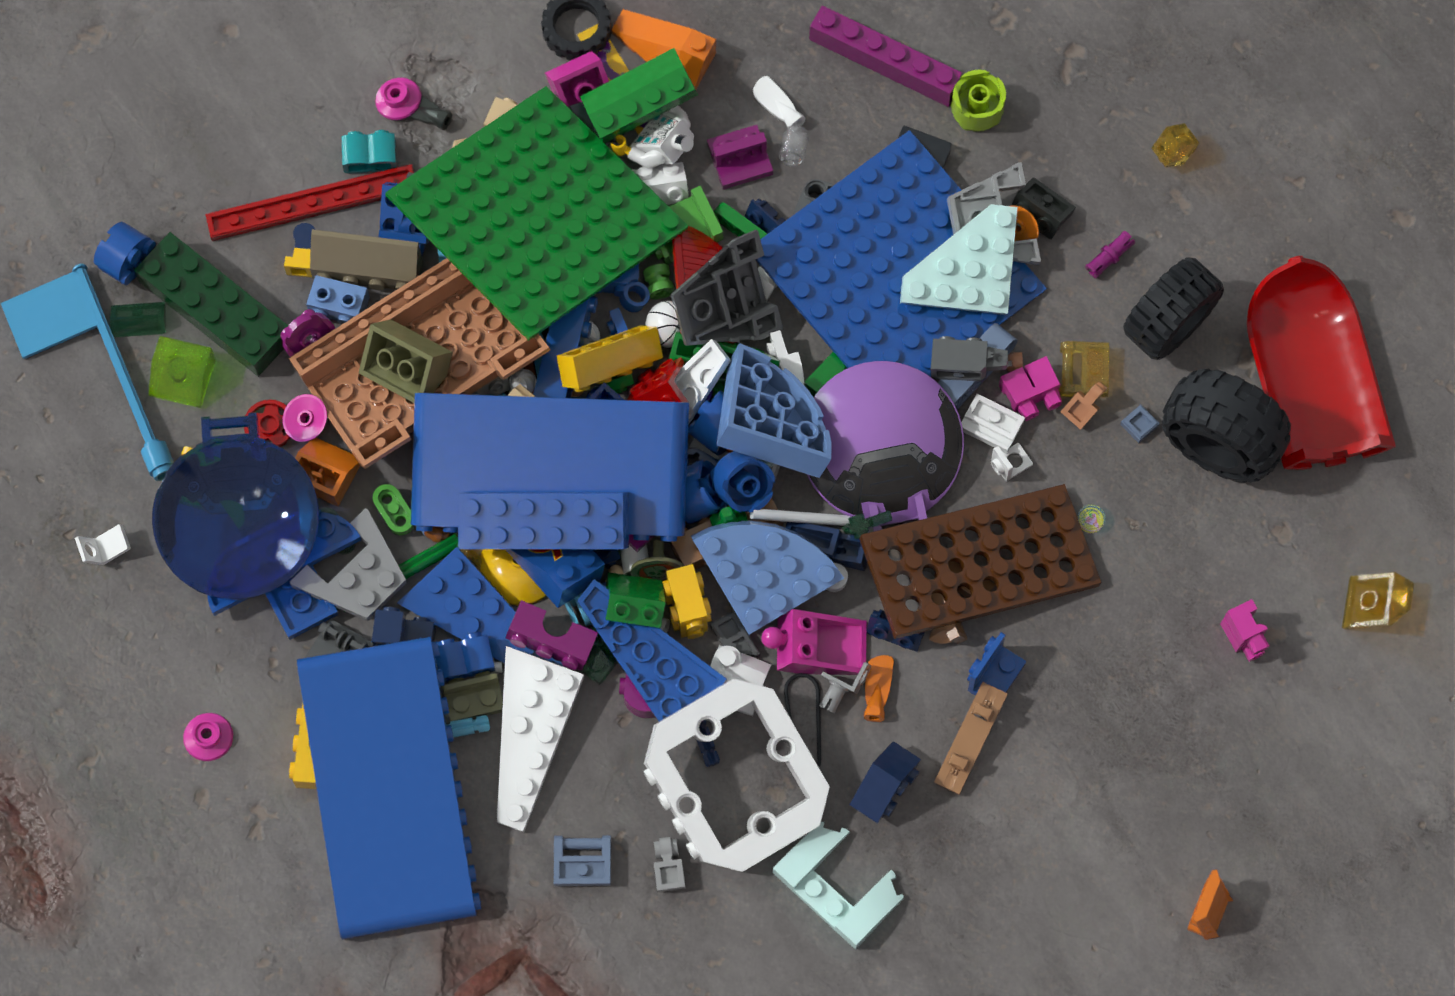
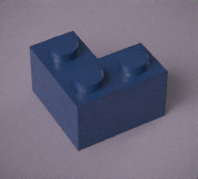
(392, 627)
(884, 781)

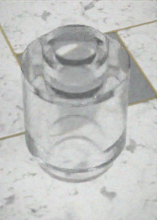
(794, 146)

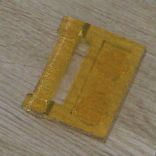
(1093, 366)

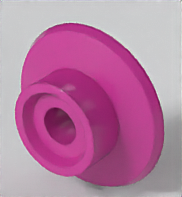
(401, 106)
(295, 417)
(210, 748)

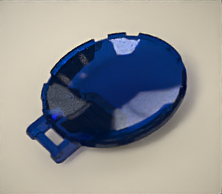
(235, 513)

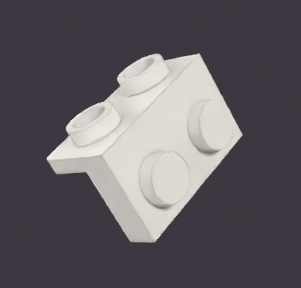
(666, 181)

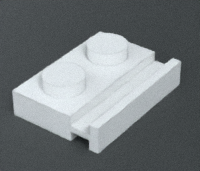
(992, 423)

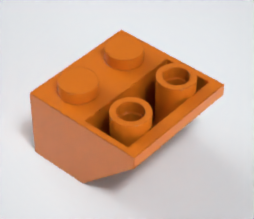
(328, 468)

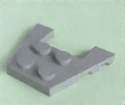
(974, 199)
(364, 582)

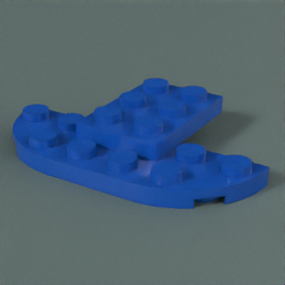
(294, 607)

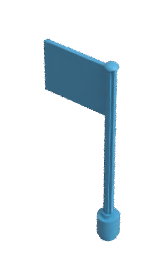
(67, 310)

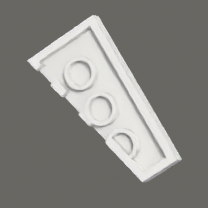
(701, 374)

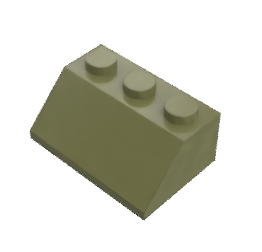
(403, 360)

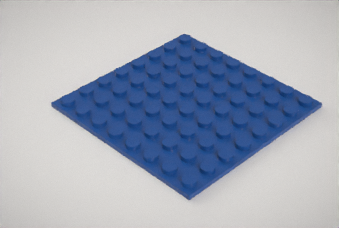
(855, 243)

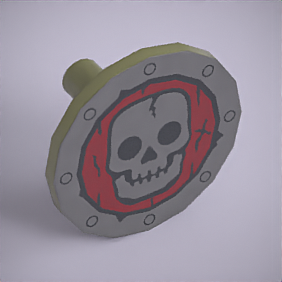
(655, 566)

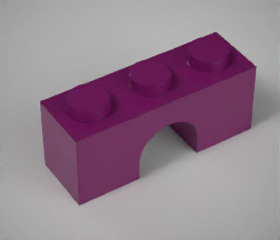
(569, 649)

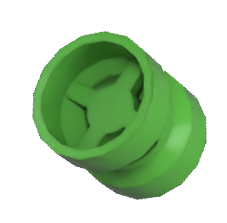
(659, 281)

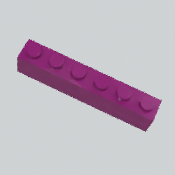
(884, 55)

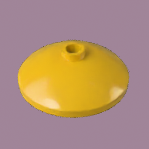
(509, 577)

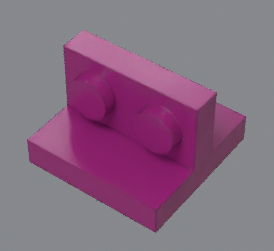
(740, 156)

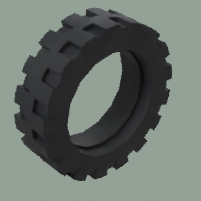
(576, 49)

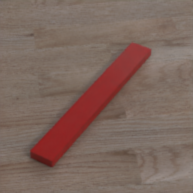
(302, 204)

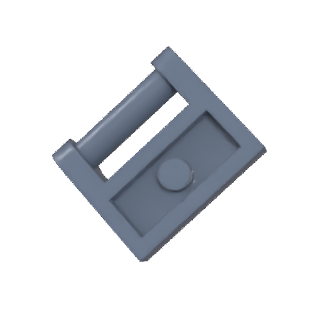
(582, 869)

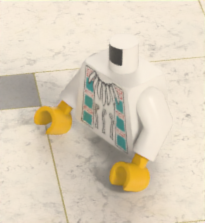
(660, 141)

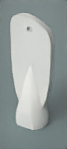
(777, 102)

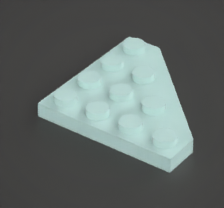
(969, 268)

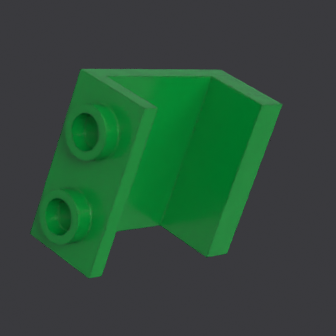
(635, 600)

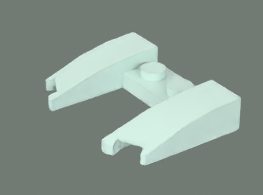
(850, 922)

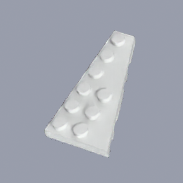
(534, 715)

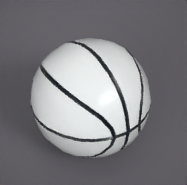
(665, 319)

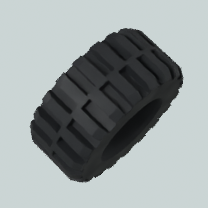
(1173, 308)

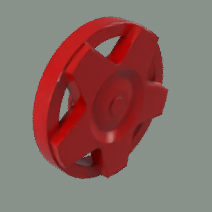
(270, 422)

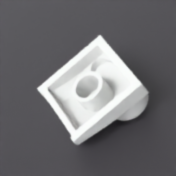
(739, 666)

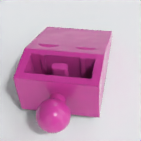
(817, 643)

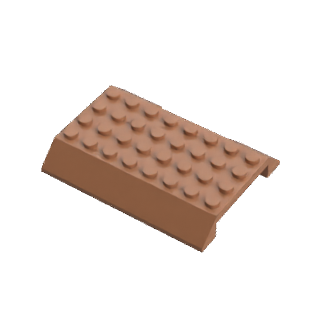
(442, 309)

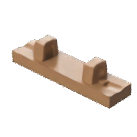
(970, 738)

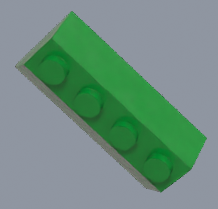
(638, 95)

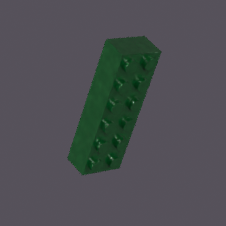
(212, 303)

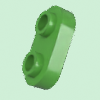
(393, 511)

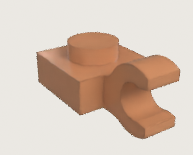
(1083, 407)

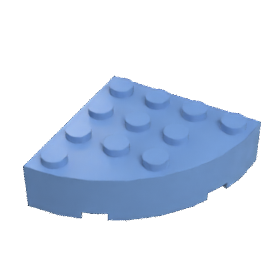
(772, 415)
(764, 568)

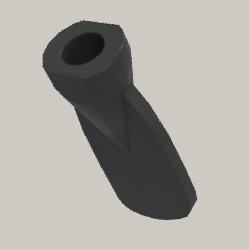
(431, 113)

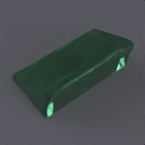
(138, 319)

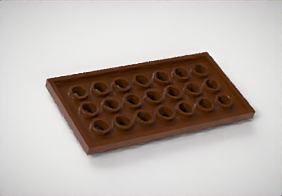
(982, 602)

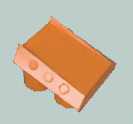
(1210, 907)

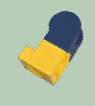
(300, 262)

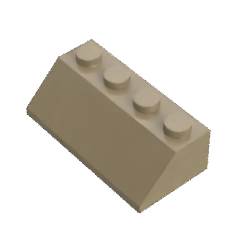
(364, 259)

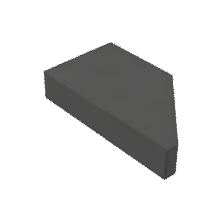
(732, 633)

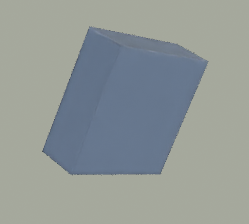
(1139, 423)

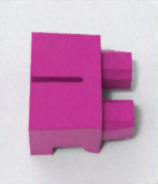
(1031, 386)
(1244, 632)

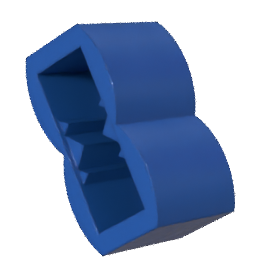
(465, 657)

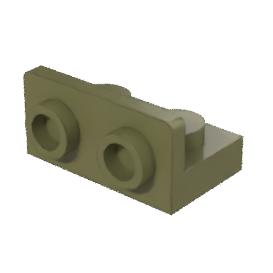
(474, 696)

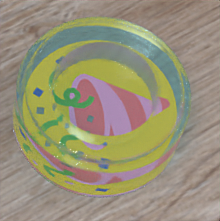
(1091, 518)

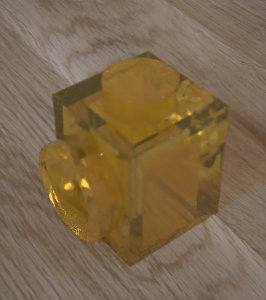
(1175, 145)

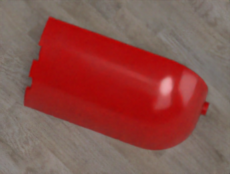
(1317, 365)

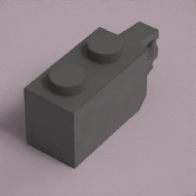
(965, 359)

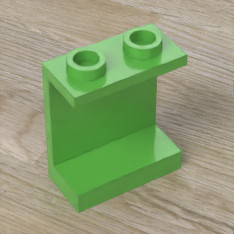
(695, 213)

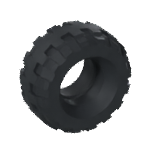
(1226, 425)

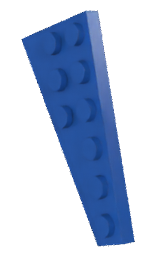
(464, 603)
(655, 662)

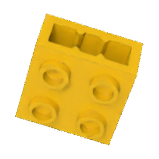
(688, 610)

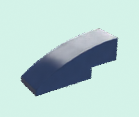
(837, 546)

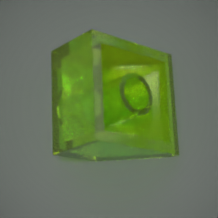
(180, 371)

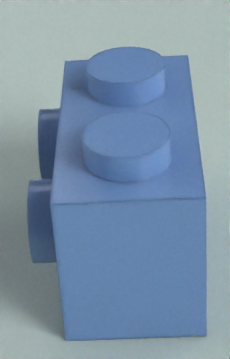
(337, 299)

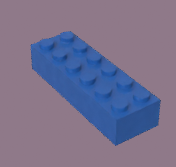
(543, 520)

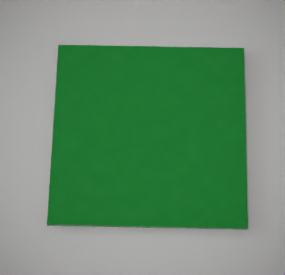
(536, 212)

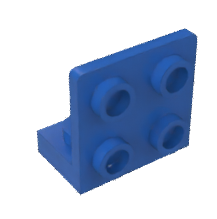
(996, 668)

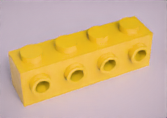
(609, 357)

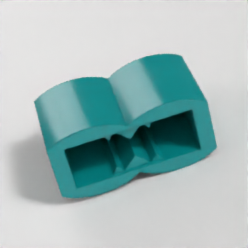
(368, 152)

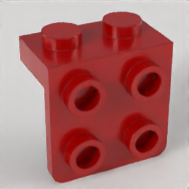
(659, 384)

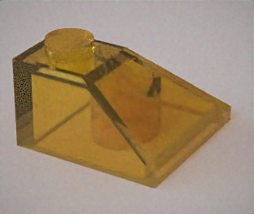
(1376, 600)

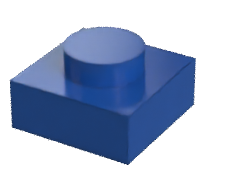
(616, 322)

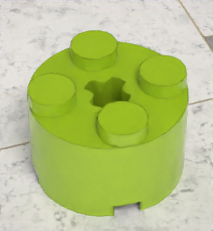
(979, 114)

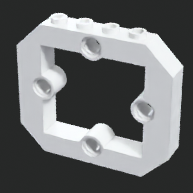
(782, 828)

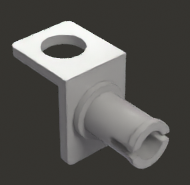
(838, 688)

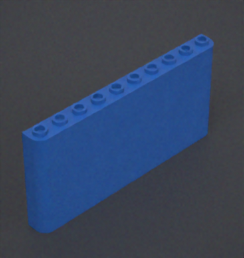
(550, 447)
(388, 787)

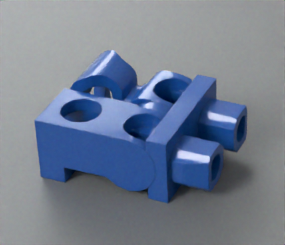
(395, 224)

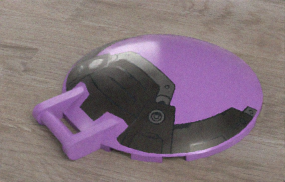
(891, 441)

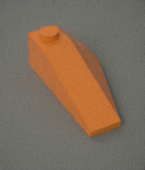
(653, 37)

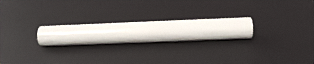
(799, 517)

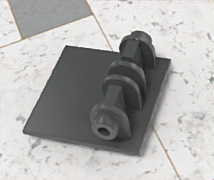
(336, 639)

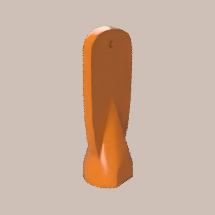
(878, 687)

